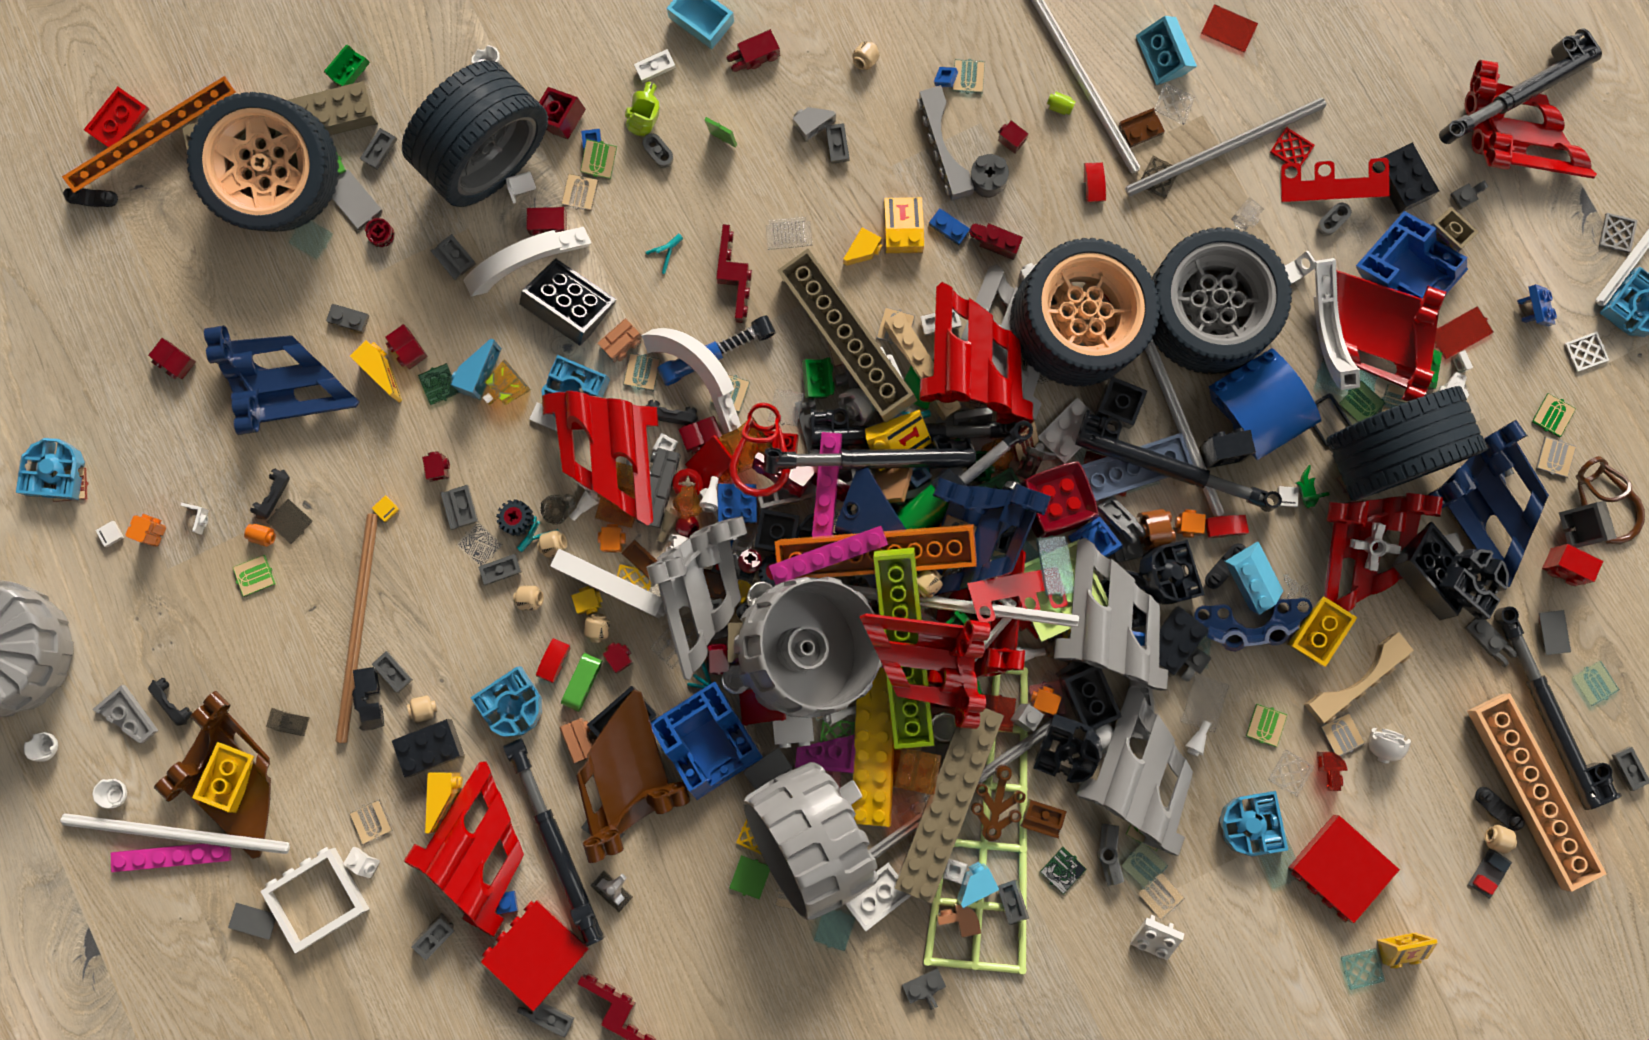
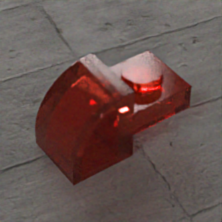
(1332, 765)

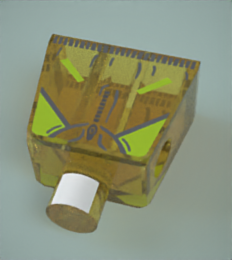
(504, 385)

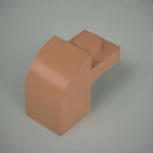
(966, 919)

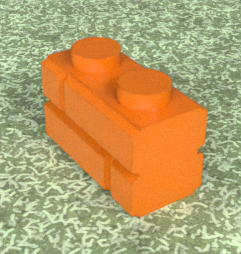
(146, 530)

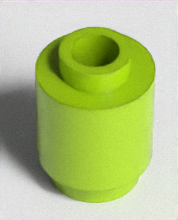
(1061, 103)

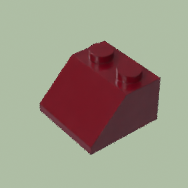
(562, 111)

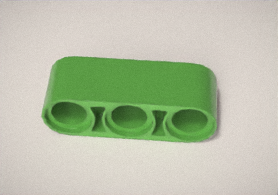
(581, 682)

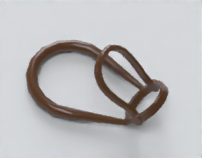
(1627, 492)

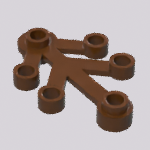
(997, 806)

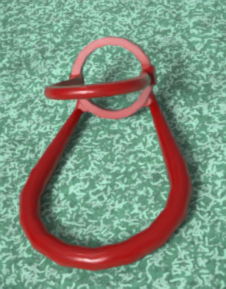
(736, 455)

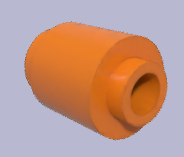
(260, 534)

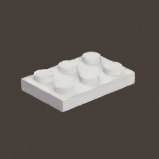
(1063, 431)
(878, 899)

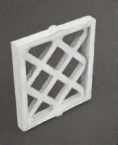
(1599, 347)

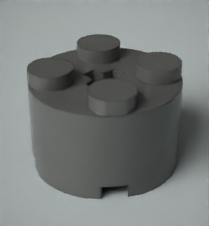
(991, 165)

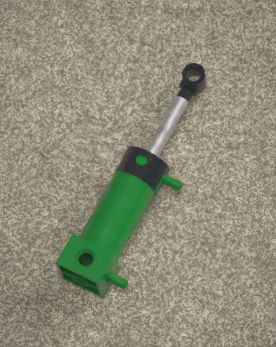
(929, 511)

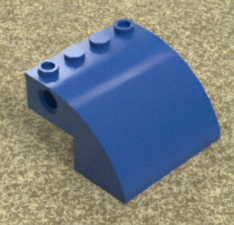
(1412, 259)
(1267, 400)
(705, 740)

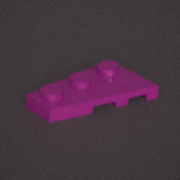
(832, 755)

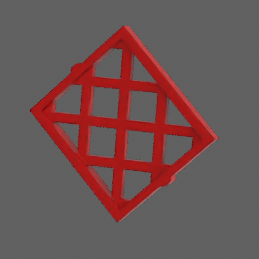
(1299, 138)

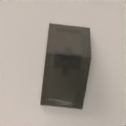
(287, 722)

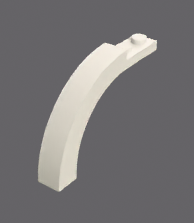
(502, 263)
(1338, 361)
(705, 365)

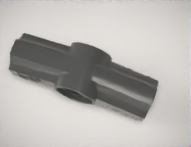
(1110, 867)

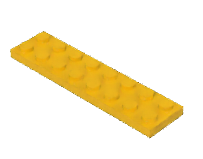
(874, 755)

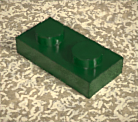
(999, 480)

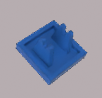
(1541, 303)
(735, 503)
(1099, 535)

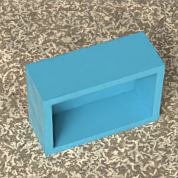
(702, 18)

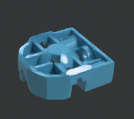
(1620, 311)
(562, 371)
(42, 452)
(517, 683)
(1246, 820)

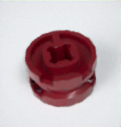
(379, 232)

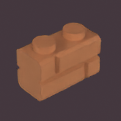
(620, 340)
(577, 739)

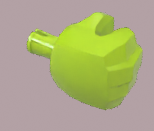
(643, 112)

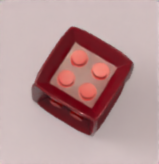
(1070, 502)

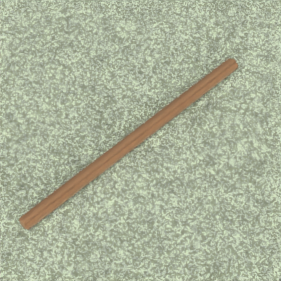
(356, 628)

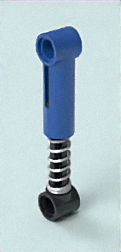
(760, 329)

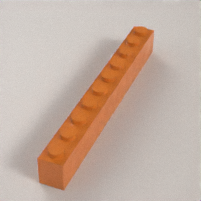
(148, 134)

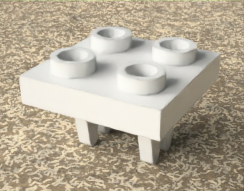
(1157, 938)

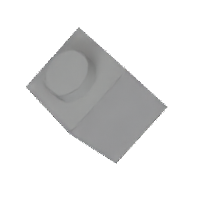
(1027, 717)

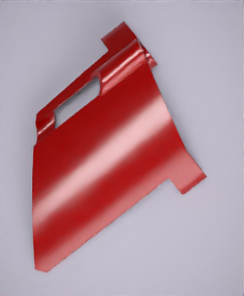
(1391, 328)

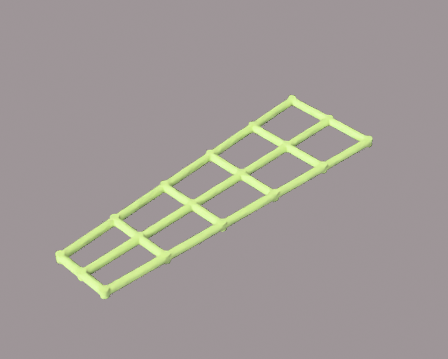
(984, 845)

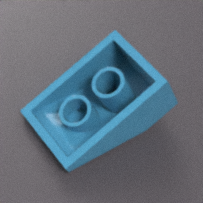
(472, 373)

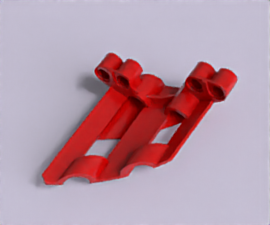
(1506, 139)
(966, 367)
(613, 431)
(1355, 521)
(941, 648)
(1002, 652)
(457, 857)

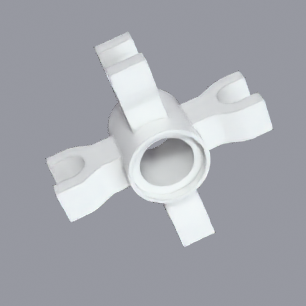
(1373, 556)

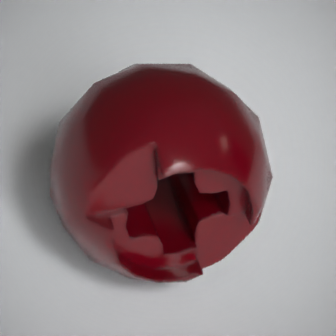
(687, 527)
(751, 555)

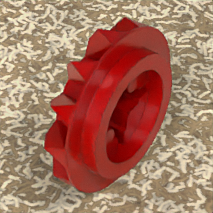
(682, 476)

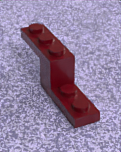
(733, 273)
(798, 479)
(618, 1011)

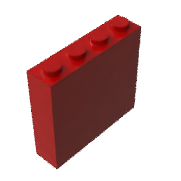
(1343, 869)
(534, 954)

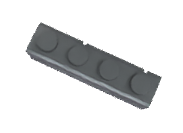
(661, 479)

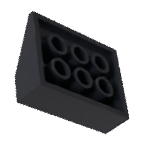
(566, 301)
(1424, 566)

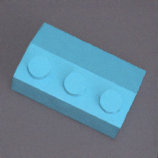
(1166, 50)
(1255, 578)
(976, 884)

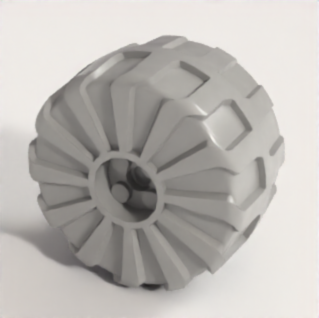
(33, 648)
(838, 656)
(810, 840)

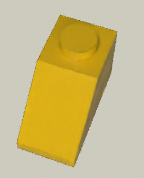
(863, 247)

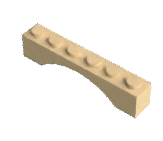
(910, 345)
(1388, 654)

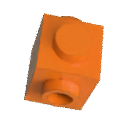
(1190, 523)
(611, 538)
(1045, 700)

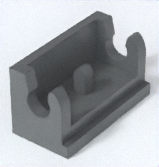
(433, 937)

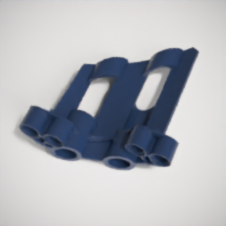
(269, 393)
(1481, 491)
(992, 514)
(1287, 621)

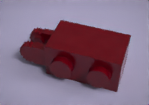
(755, 51)
(996, 239)

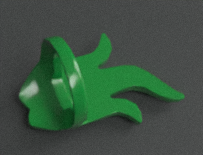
(1308, 490)

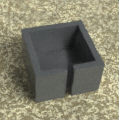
(1591, 524)

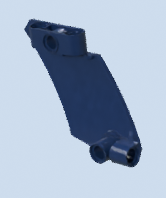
(872, 511)

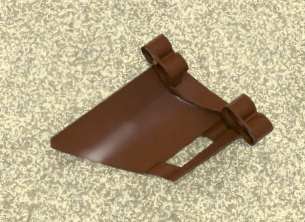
(221, 727)
(626, 777)

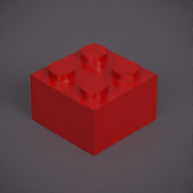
(1572, 565)

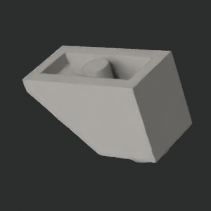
(812, 121)

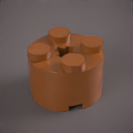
(1157, 528)

